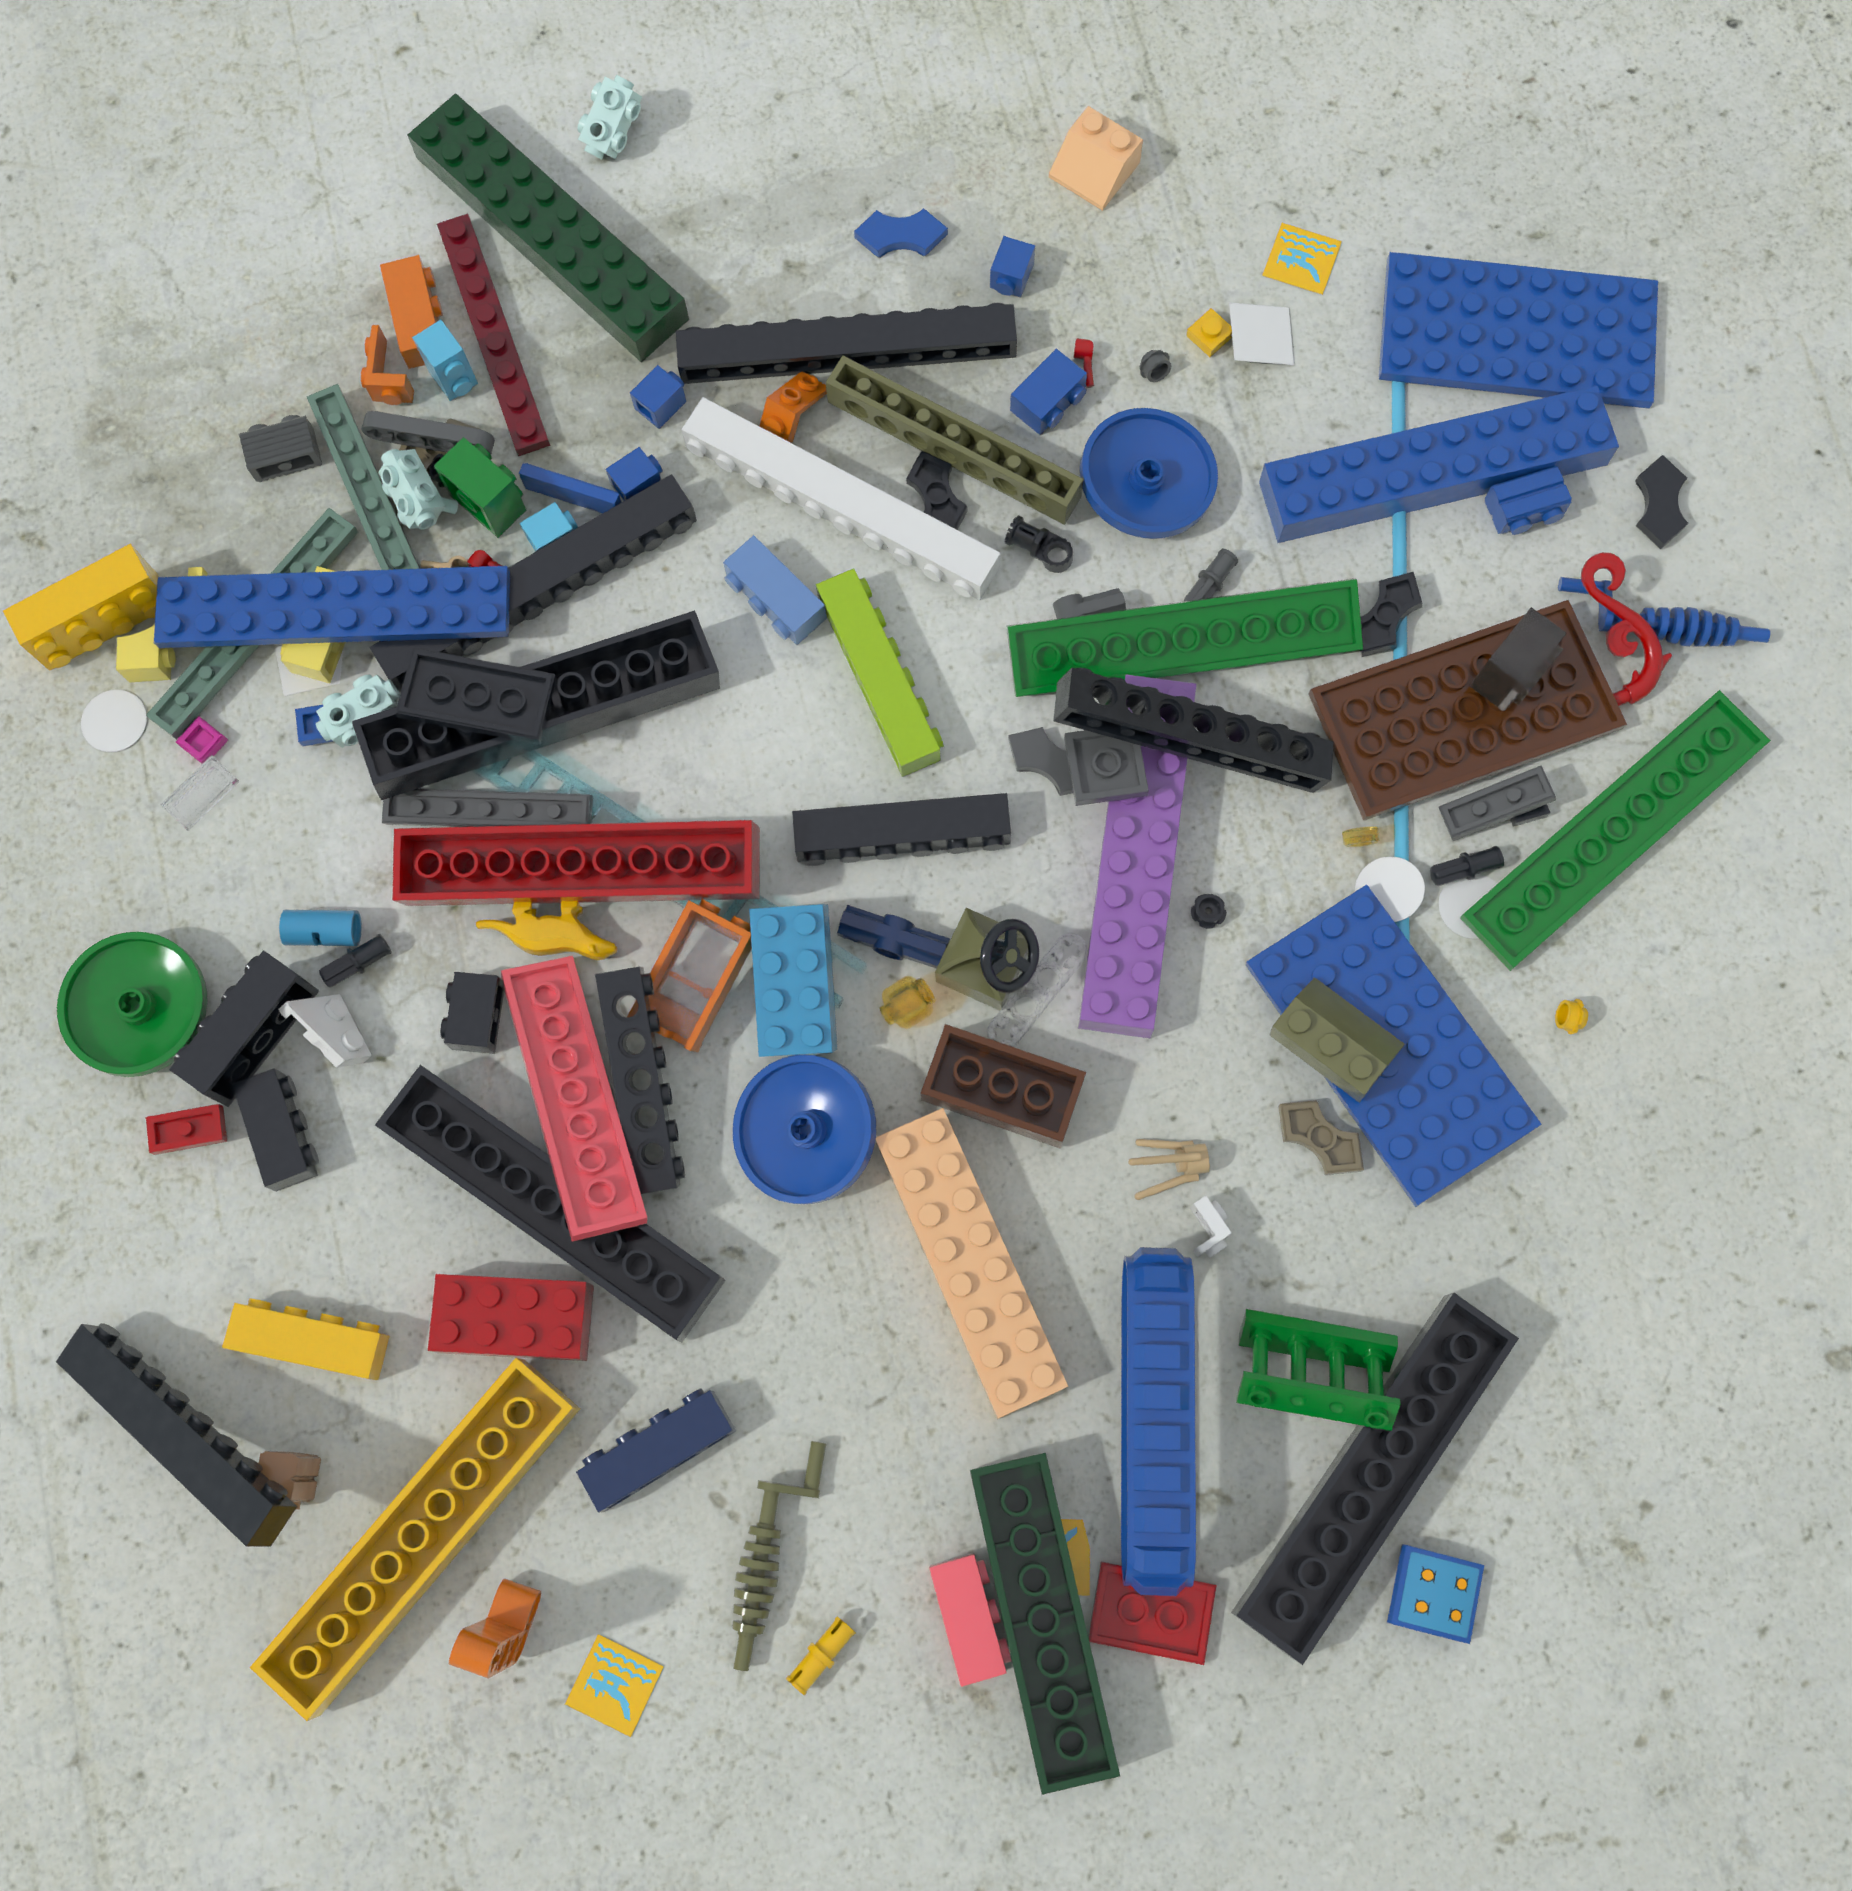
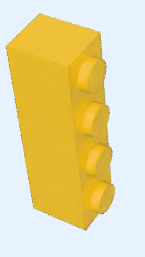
(306, 1341)

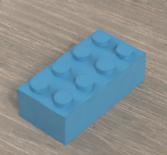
(793, 980)

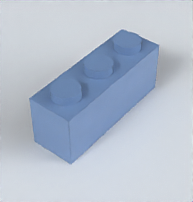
(774, 591)

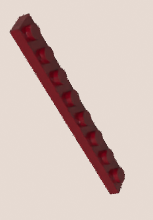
(493, 335)

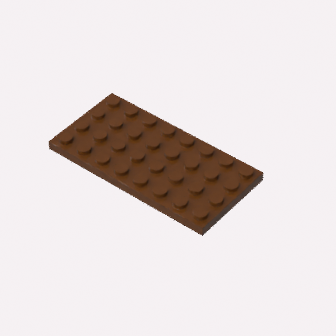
(1424, 731)

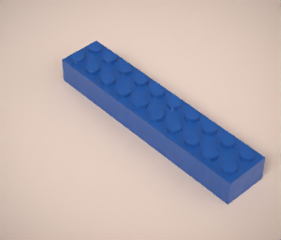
(1435, 463)

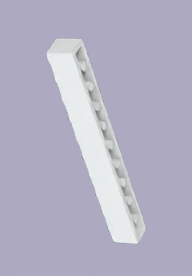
(841, 499)

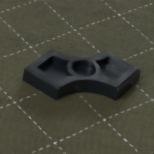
(931, 480)
(1660, 489)
(1396, 600)

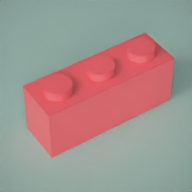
(970, 1619)

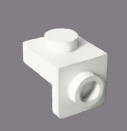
(1212, 1220)

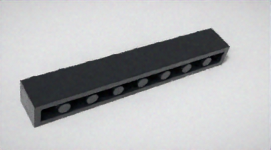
(177, 1435)

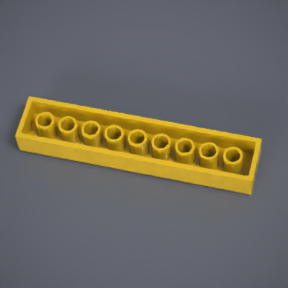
(414, 1539)

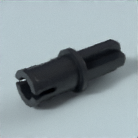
(1467, 866)
(354, 961)

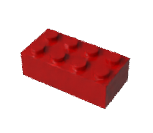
(511, 1317)

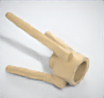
(1188, 1158)

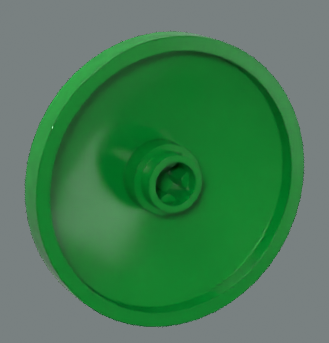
(131, 1004)

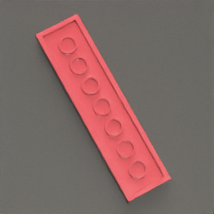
(573, 1099)

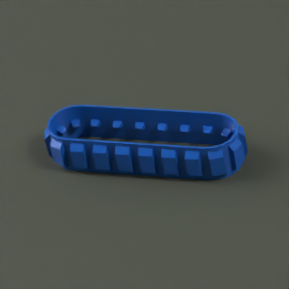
(1158, 1422)

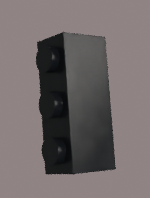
(276, 1129)

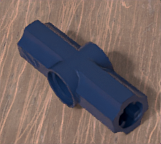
(892, 936)

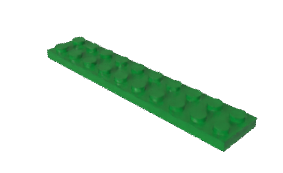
(1189, 635)
(1614, 830)

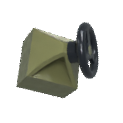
(988, 957)

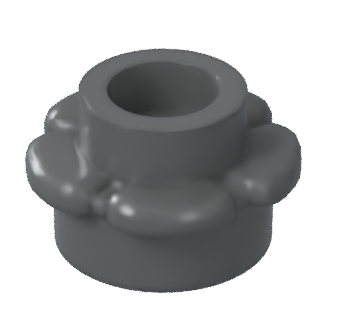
(1155, 365)

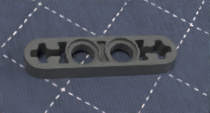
(422, 432)

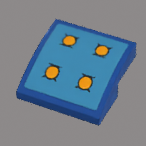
(1435, 1594)

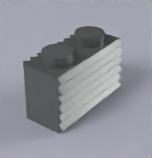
(280, 448)

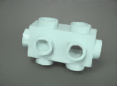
(611, 112)
(412, 489)
(367, 698)

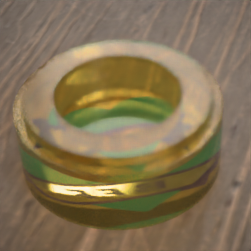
(1360, 836)

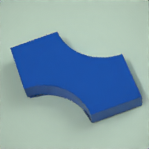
(887, 233)

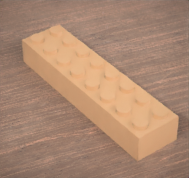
(971, 1263)

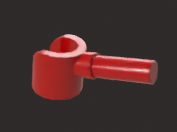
(1084, 350)
(481, 559)

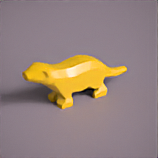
(551, 933)

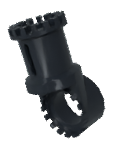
(1039, 543)

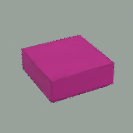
(201, 740)

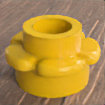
(1571, 1016)

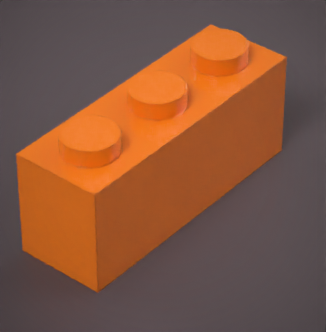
(410, 303)

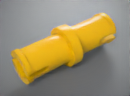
(820, 1655)

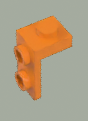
(381, 386)
(788, 402)

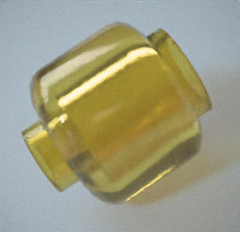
(907, 1002)

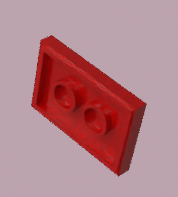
(1150, 1623)

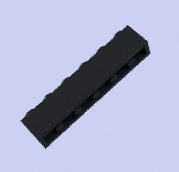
(902, 828)

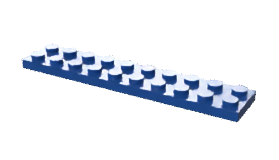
(332, 607)

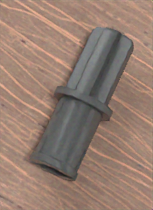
(1212, 578)

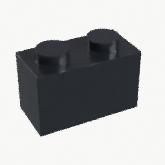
(473, 1012)

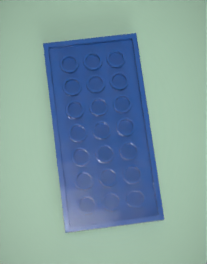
(1518, 329)
(1443, 1095)

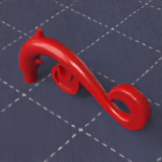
(1632, 622)

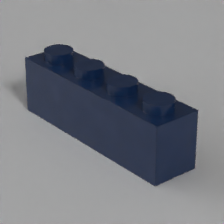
(656, 1450)

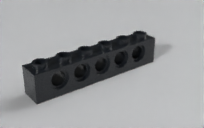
(611, 989)

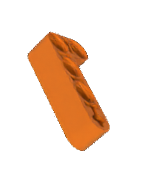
(500, 1638)

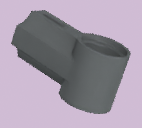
(1101, 602)

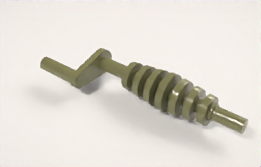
(759, 1563)

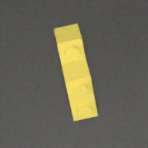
(140, 658)

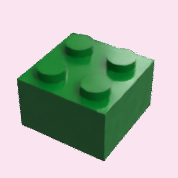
(481, 486)

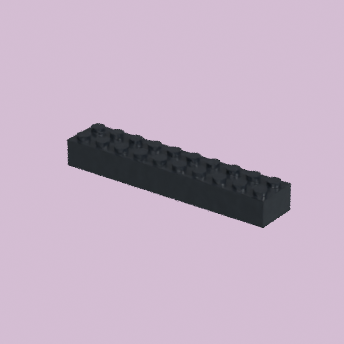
(591, 690)
(520, 1185)
(1374, 1479)

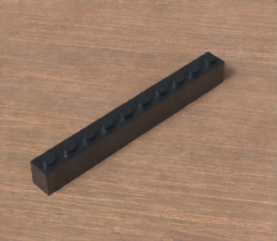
(870, 340)
(566, 566)

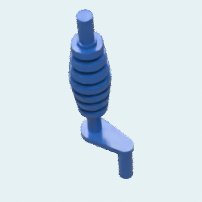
(1677, 624)

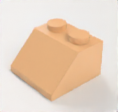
(1096, 158)

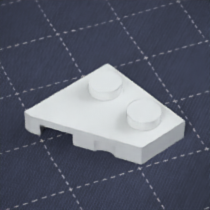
(329, 1028)

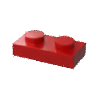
(186, 1129)

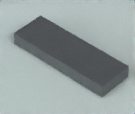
(1497, 803)

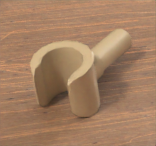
(453, 562)

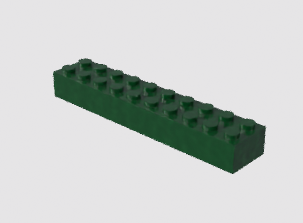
(549, 227)

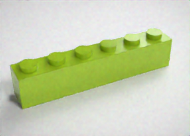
(879, 673)

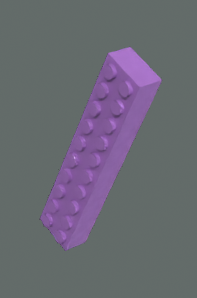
(1135, 893)

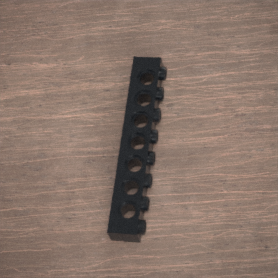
(1251, 746)

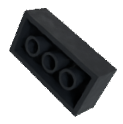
(242, 1029)

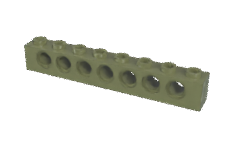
(954, 440)

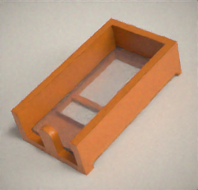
(696, 972)

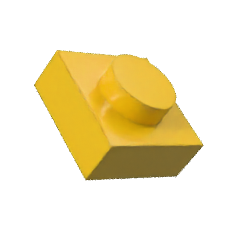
(1210, 332)

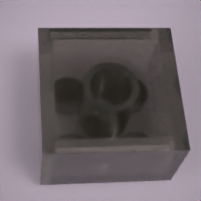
(1519, 660)

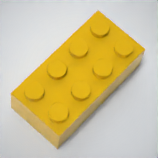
(85, 608)

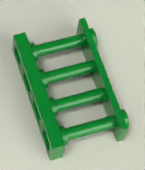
(1321, 1342)

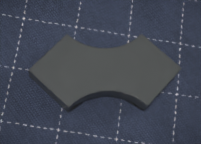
(1037, 754)

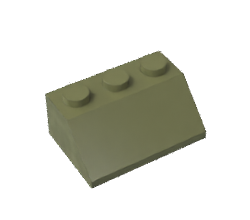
(1336, 1039)

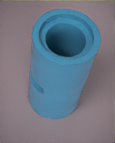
(320, 927)

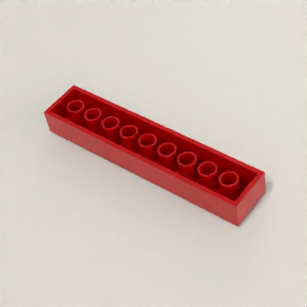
(577, 863)

